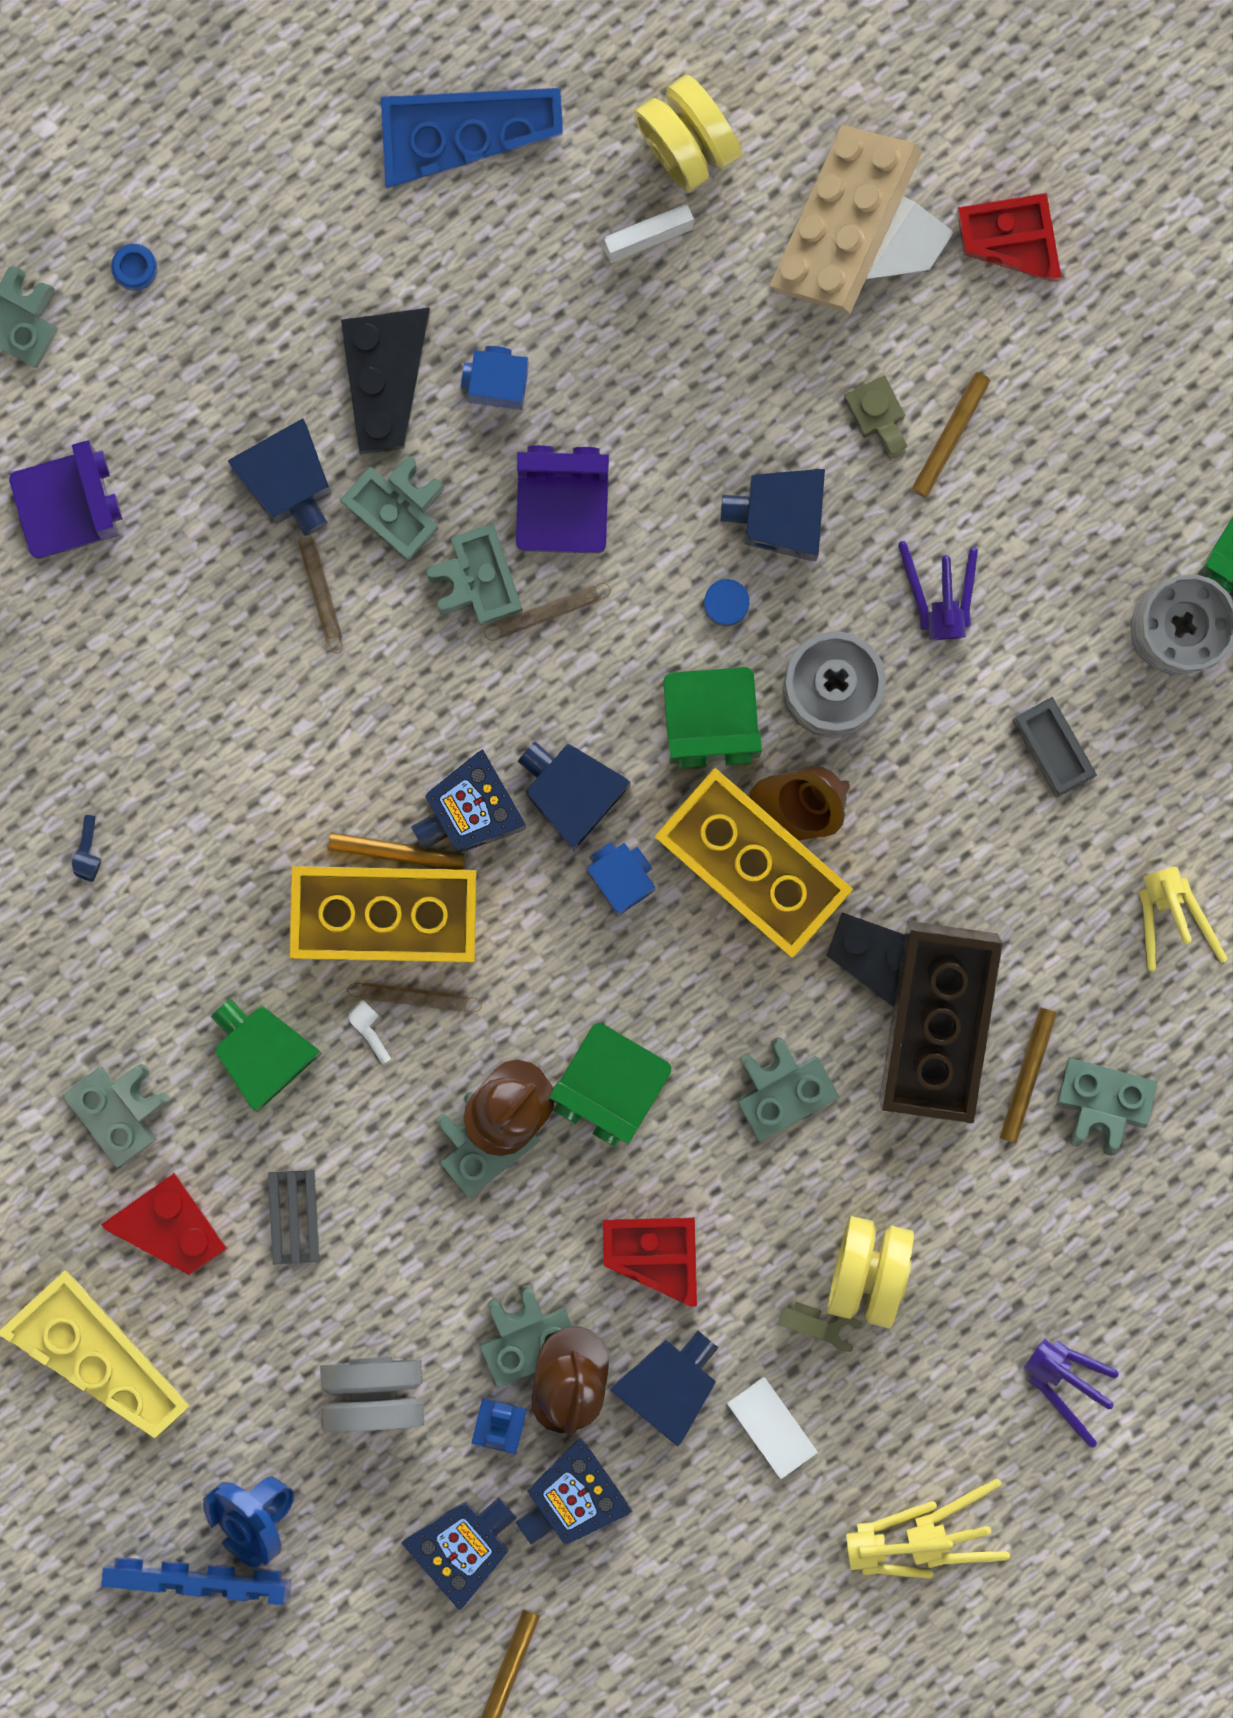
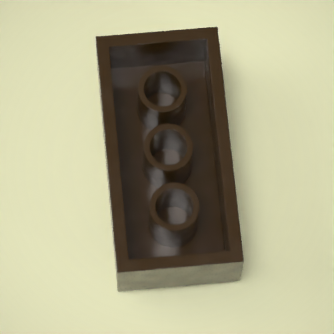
(940, 1021)

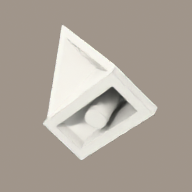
(911, 242)

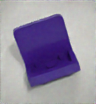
(562, 500)
(66, 502)

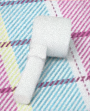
(362, 1017)

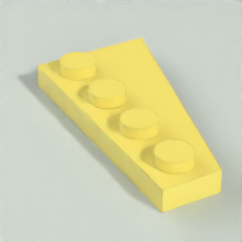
(85, 1346)

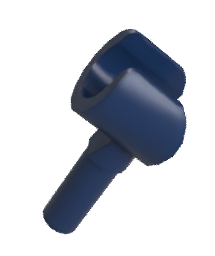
(83, 864)

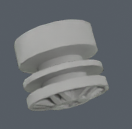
(1207, 615)

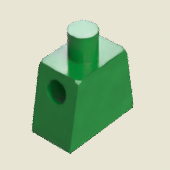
(261, 1052)

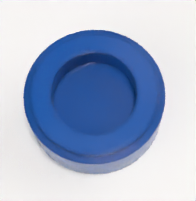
(134, 267)
(726, 602)

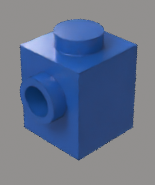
(496, 378)
(621, 876)

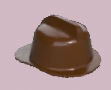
(804, 801)
(508, 1108)
(570, 1380)

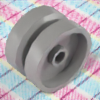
(839, 658)
(372, 1394)

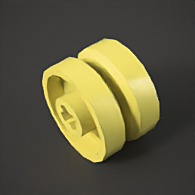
(687, 133)
(877, 1273)

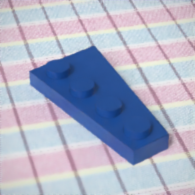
(455, 129)
(131, 1575)

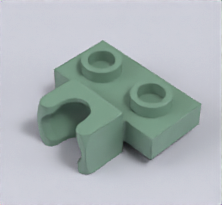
(21, 329)
(395, 507)
(478, 577)
(784, 1091)
(1105, 1101)
(116, 1111)
(470, 1165)
(521, 1336)

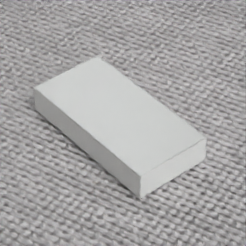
(648, 233)
(772, 1427)

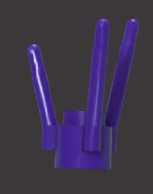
(945, 619)
(1050, 1365)

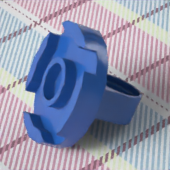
(250, 1518)

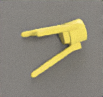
(1167, 891)
(926, 1532)
(869, 1550)

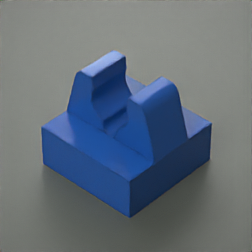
(499, 1426)

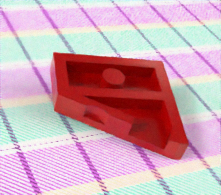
(1012, 235)
(168, 1227)
(654, 1254)

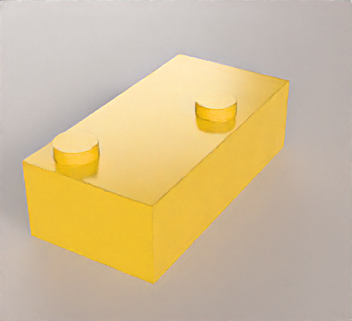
(753, 862)
(382, 914)

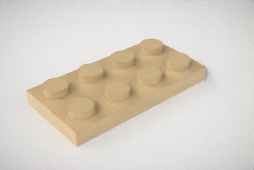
(846, 218)

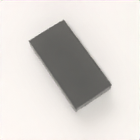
(1054, 747)

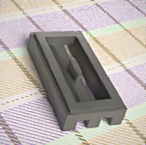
(275, 1216)

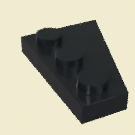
(383, 374)
(868, 954)

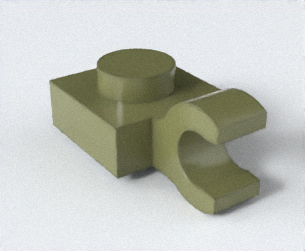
(876, 412)
(806, 1321)

